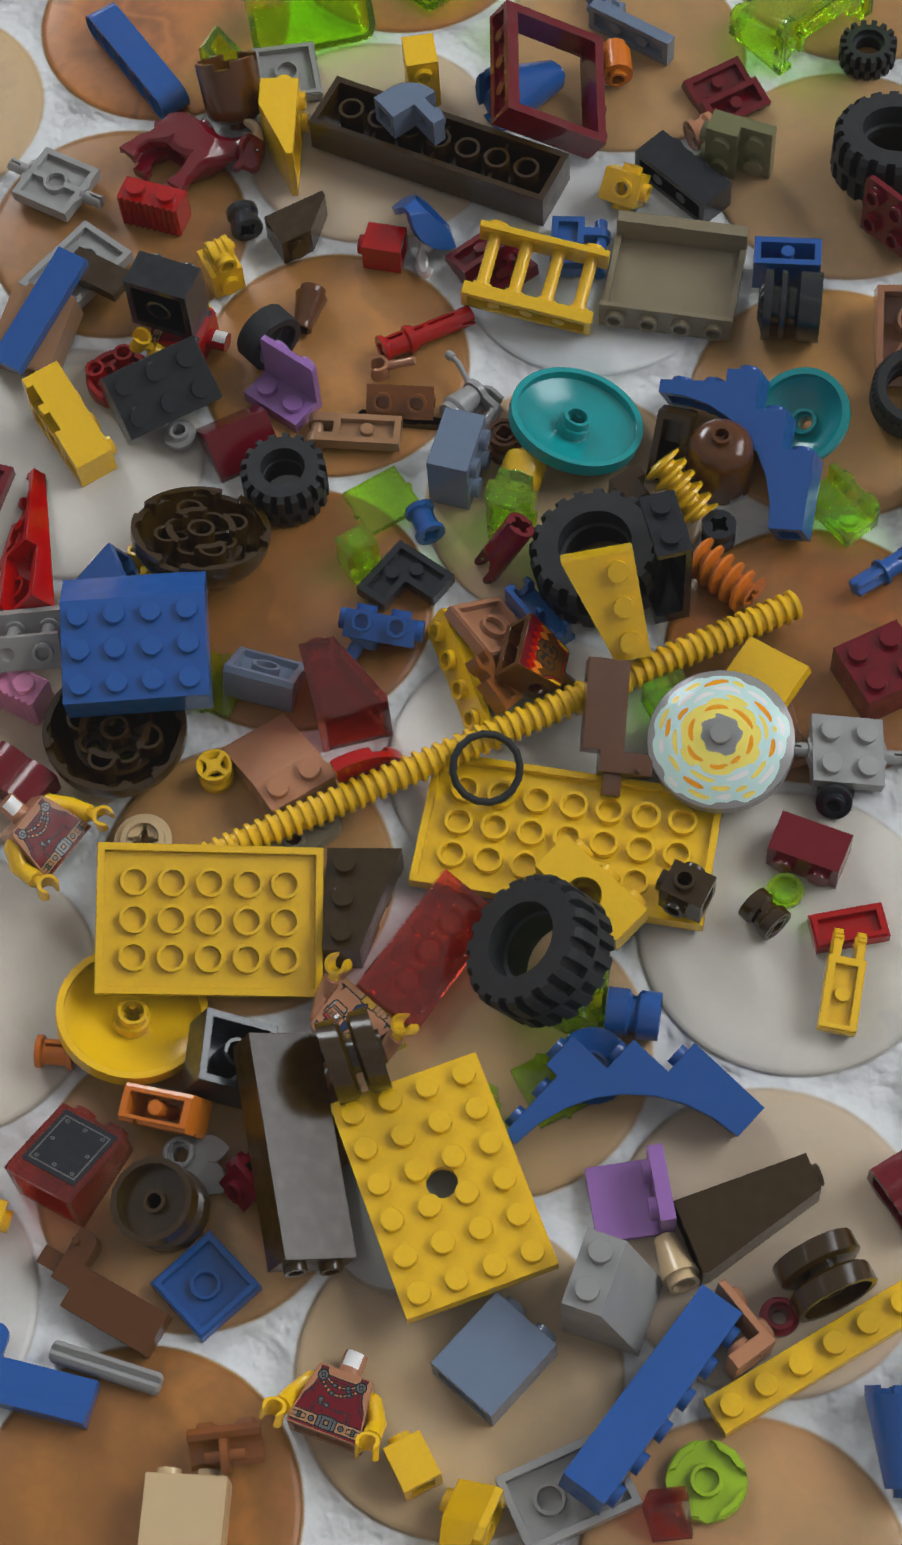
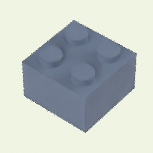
(458, 458)

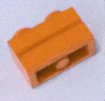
(165, 1110)

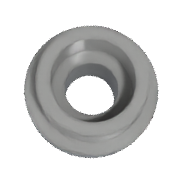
(181, 442)

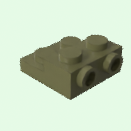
(738, 144)

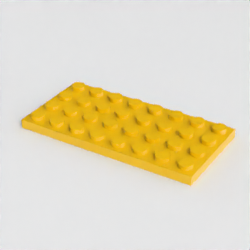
(504, 841)

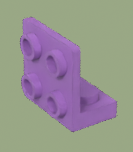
(287, 386)
(632, 1197)

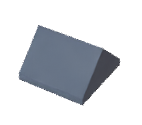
(263, 679)

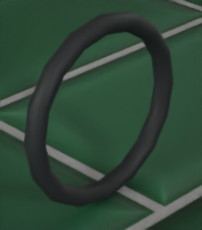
(453, 767)

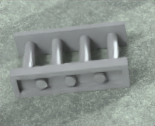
(30, 639)

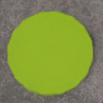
(712, 1477)

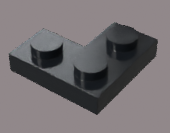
(403, 569)

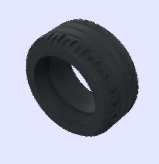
(881, 406)

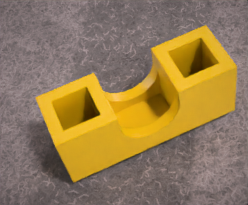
(575, 864)

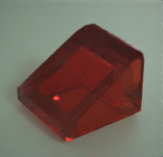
(668, 1514)

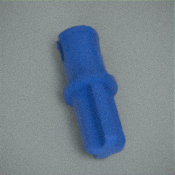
(878, 574)

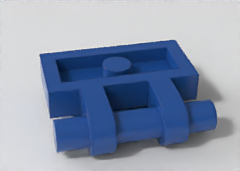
(573, 229)

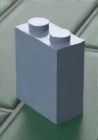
(495, 1357)

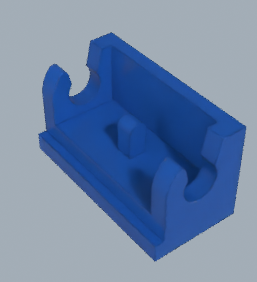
(528, 601)

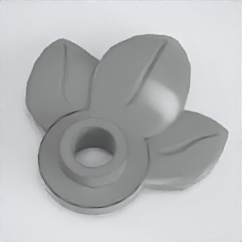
(201, 1159)

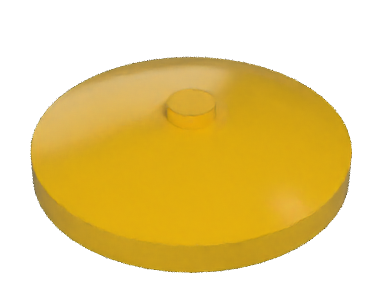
(123, 1035)

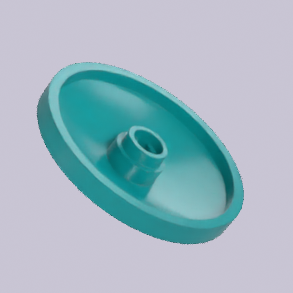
(575, 421)

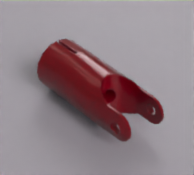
(505, 545)

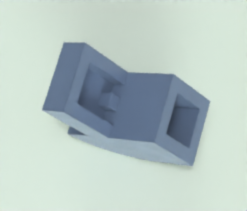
(410, 106)

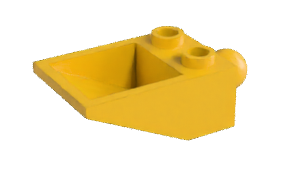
(284, 125)

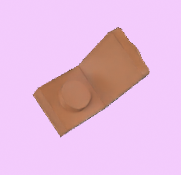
(743, 1353)

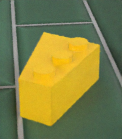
(69, 424)
(612, 596)

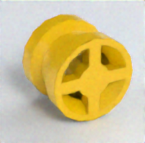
(214, 762)

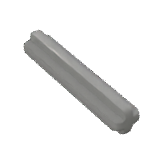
(106, 1367)

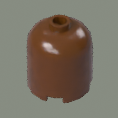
(230, 88)
(722, 459)

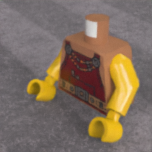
(45, 834)
(333, 1406)

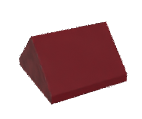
(232, 436)

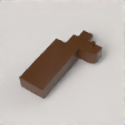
(605, 724)
(101, 1300)

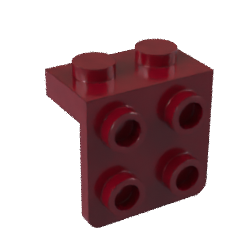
(882, 214)

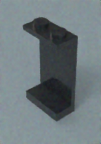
(672, 543)

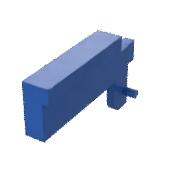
(45, 1391)

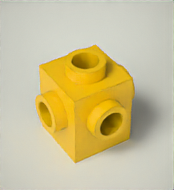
(615, 185)

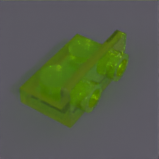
(845, 506)

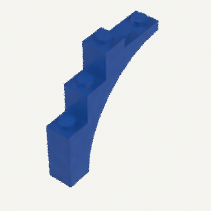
(790, 474)
(581, 1077)

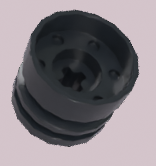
(791, 305)

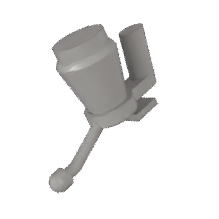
(472, 395)

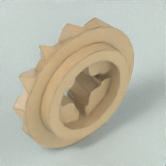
(135, 827)

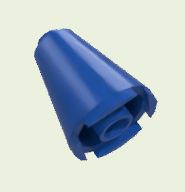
(537, 85)
(885, 1417)

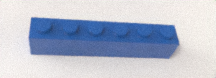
(650, 1400)

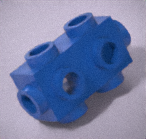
(369, 628)

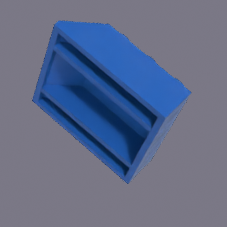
(135, 644)

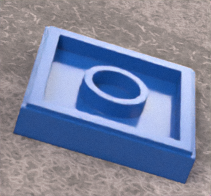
(206, 1286)

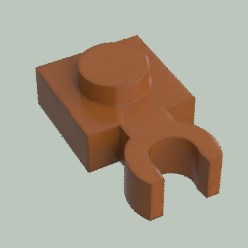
(495, 693)

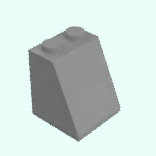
(610, 1294)

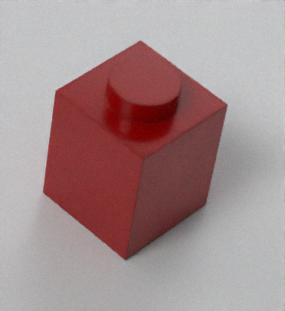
(383, 247)

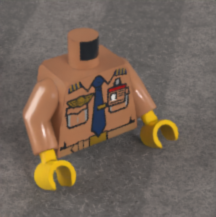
(339, 996)

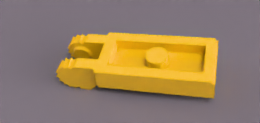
(842, 986)

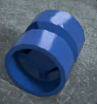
(633, 1013)

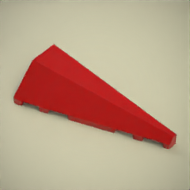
(26, 558)

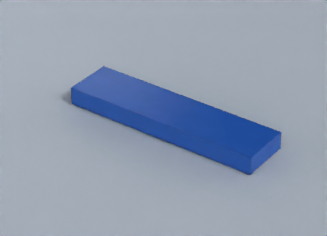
(41, 309)

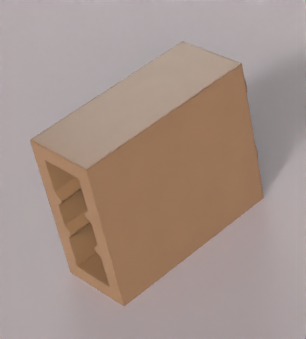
(60, 336)

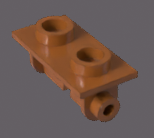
(401, 400)

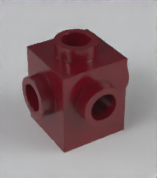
(239, 1182)

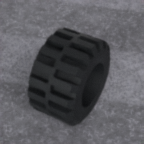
(285, 457)

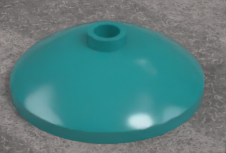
(813, 397)

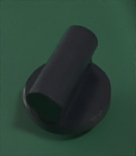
(834, 801)

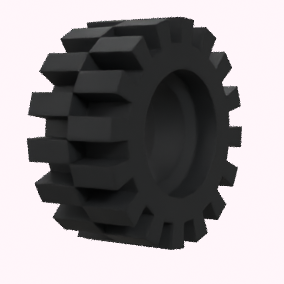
(864, 63)

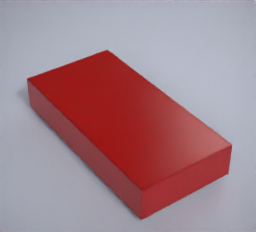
(863, 919)

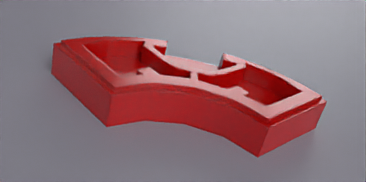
(361, 761)

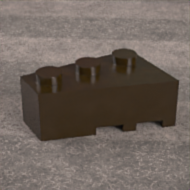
(355, 899)

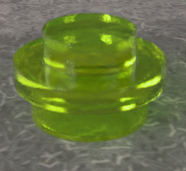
(786, 890)

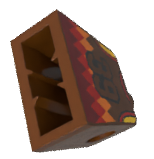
(533, 659)

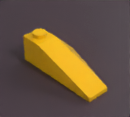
(471, 1513)

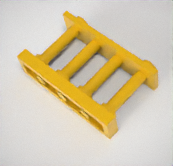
(544, 308)

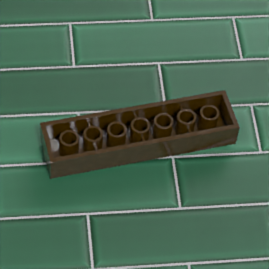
(470, 163)

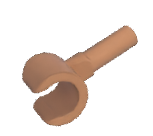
(381, 366)

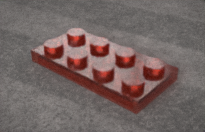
(425, 951)

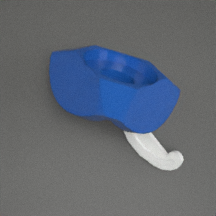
(428, 229)

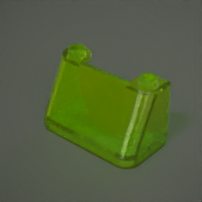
(780, 26)

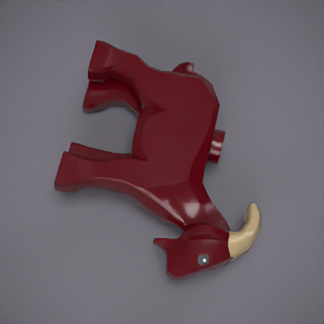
(195, 148)

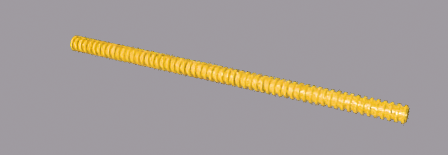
(512, 725)

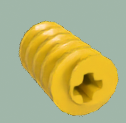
(672, 477)

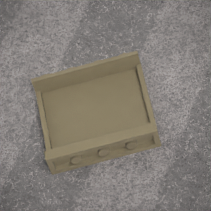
(674, 276)

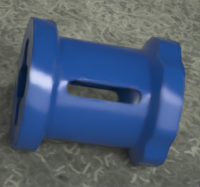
(424, 521)

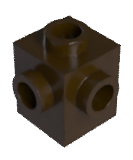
(685, 890)

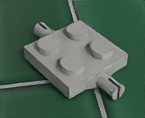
(56, 184)
(847, 752)

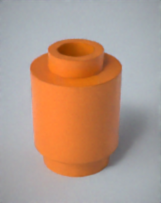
(617, 62)

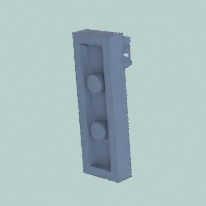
(611, 20)

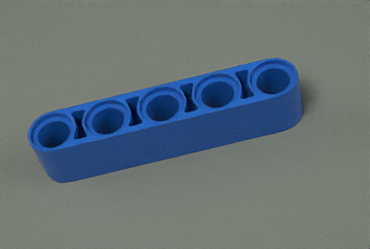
(137, 60)

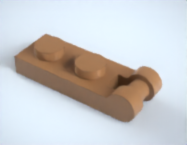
(355, 431)

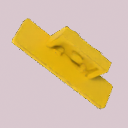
(452, 656)

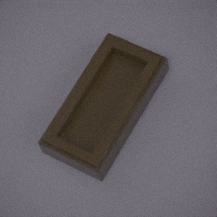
(102, 275)

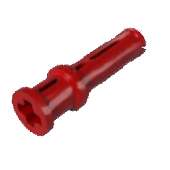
(411, 338)

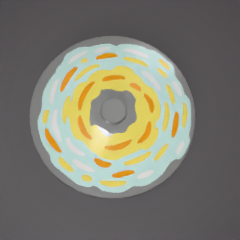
(721, 741)

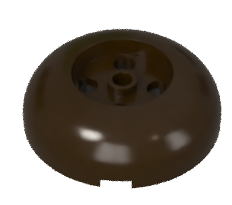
(201, 532)
(103, 771)

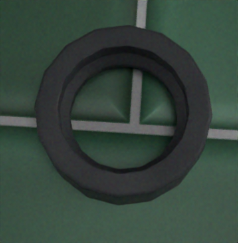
(269, 321)

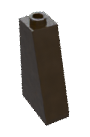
(741, 1214)

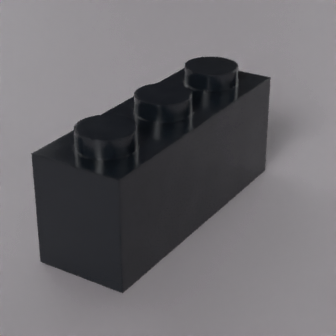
(684, 177)

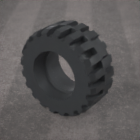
(864, 142)
(582, 522)
(570, 966)

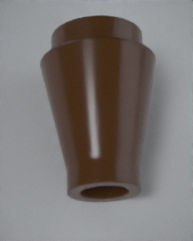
(308, 305)

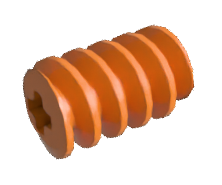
(724, 579)

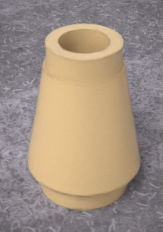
(675, 1265)

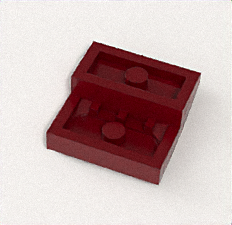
(726, 89)
(467, 259)

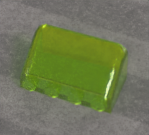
(297, 21)

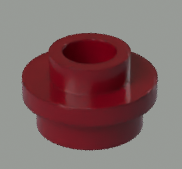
(781, 1305)

